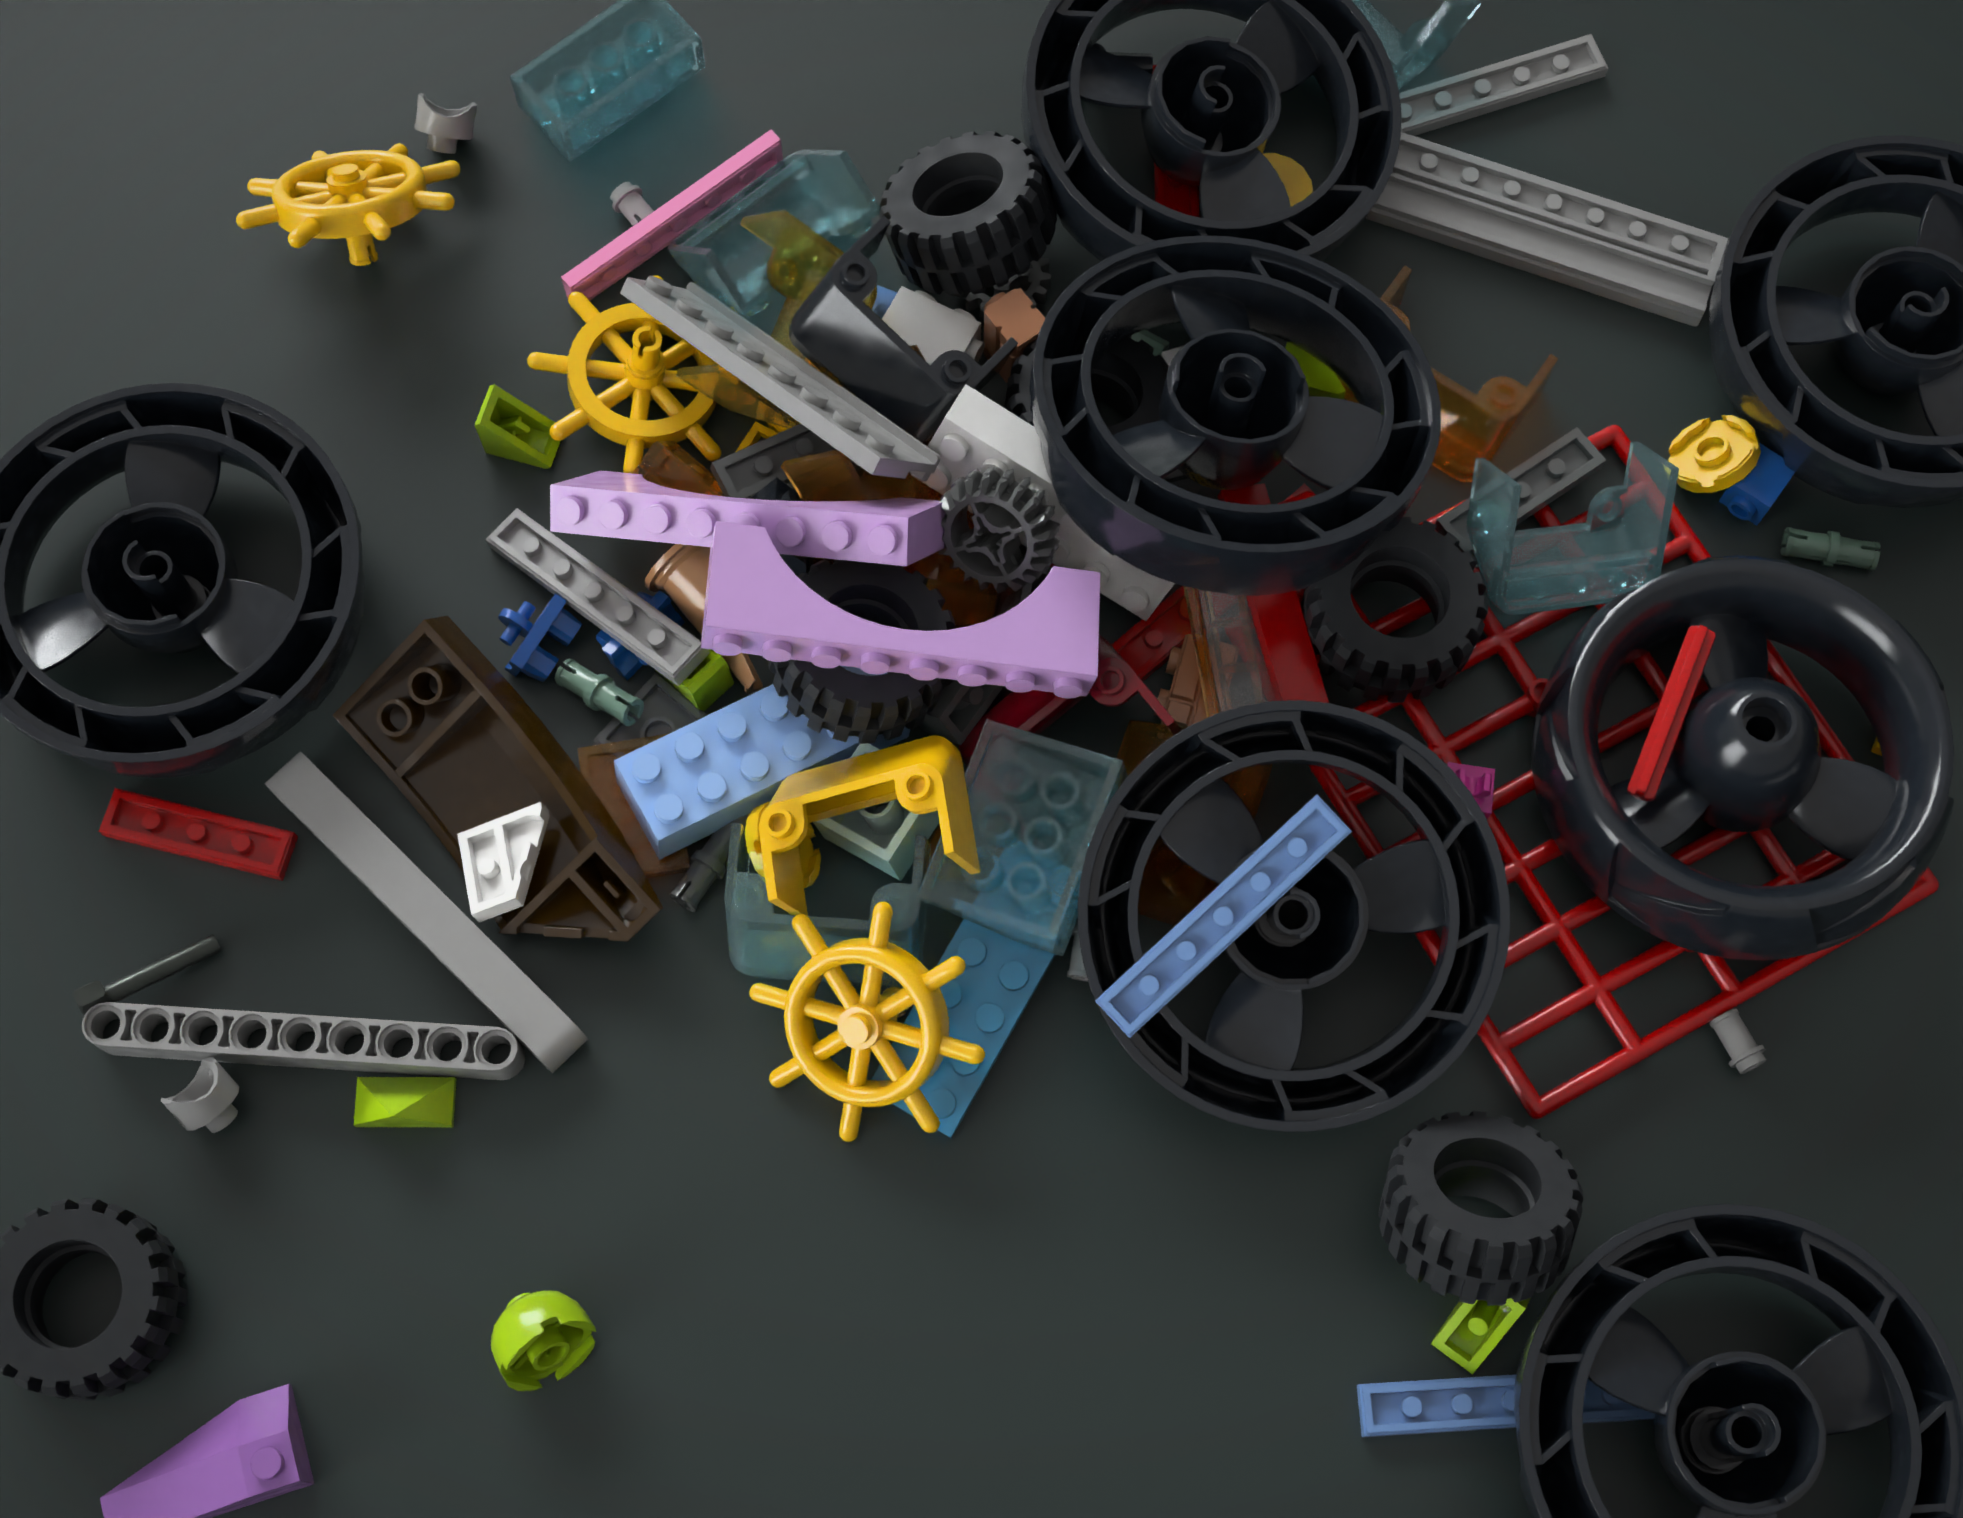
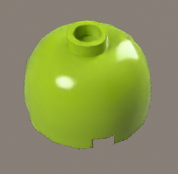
(540, 1336)

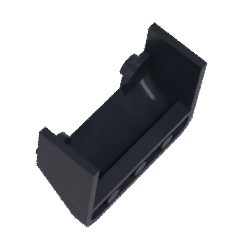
(870, 358)

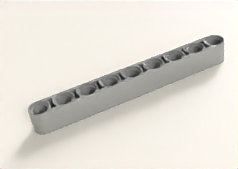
(427, 912)
(284, 1029)

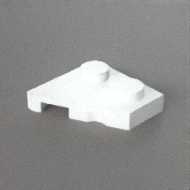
(501, 860)

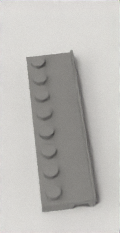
(1550, 230)
(784, 378)

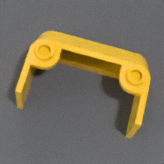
(919, 773)

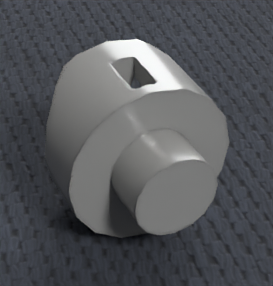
(444, 125)
(205, 1099)

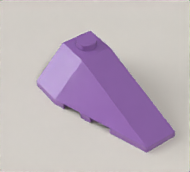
(224, 1465)

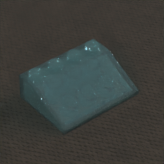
(1032, 827)

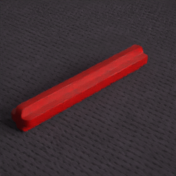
(1671, 713)

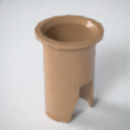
(683, 577)

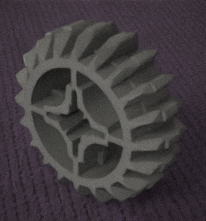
(1000, 513)

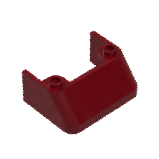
(1039, 709)

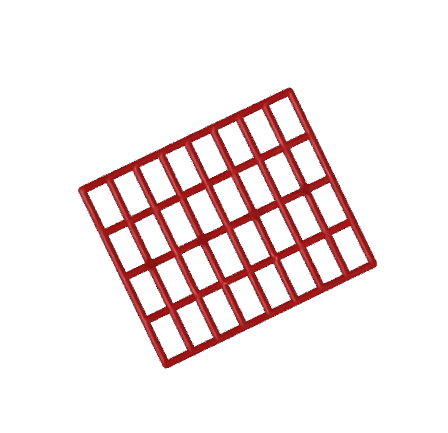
(1519, 867)

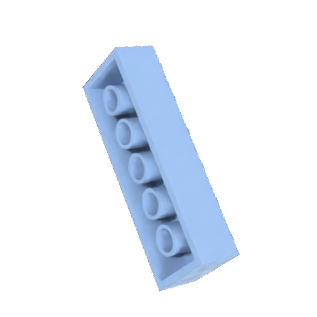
(724, 767)

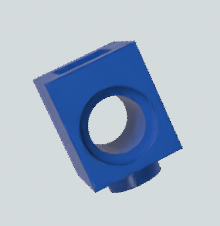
(1759, 489)

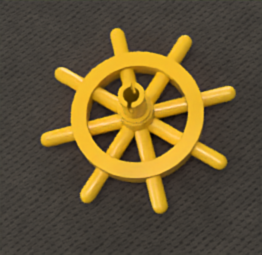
(350, 197)
(641, 375)
(866, 1022)

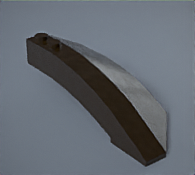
(475, 752)

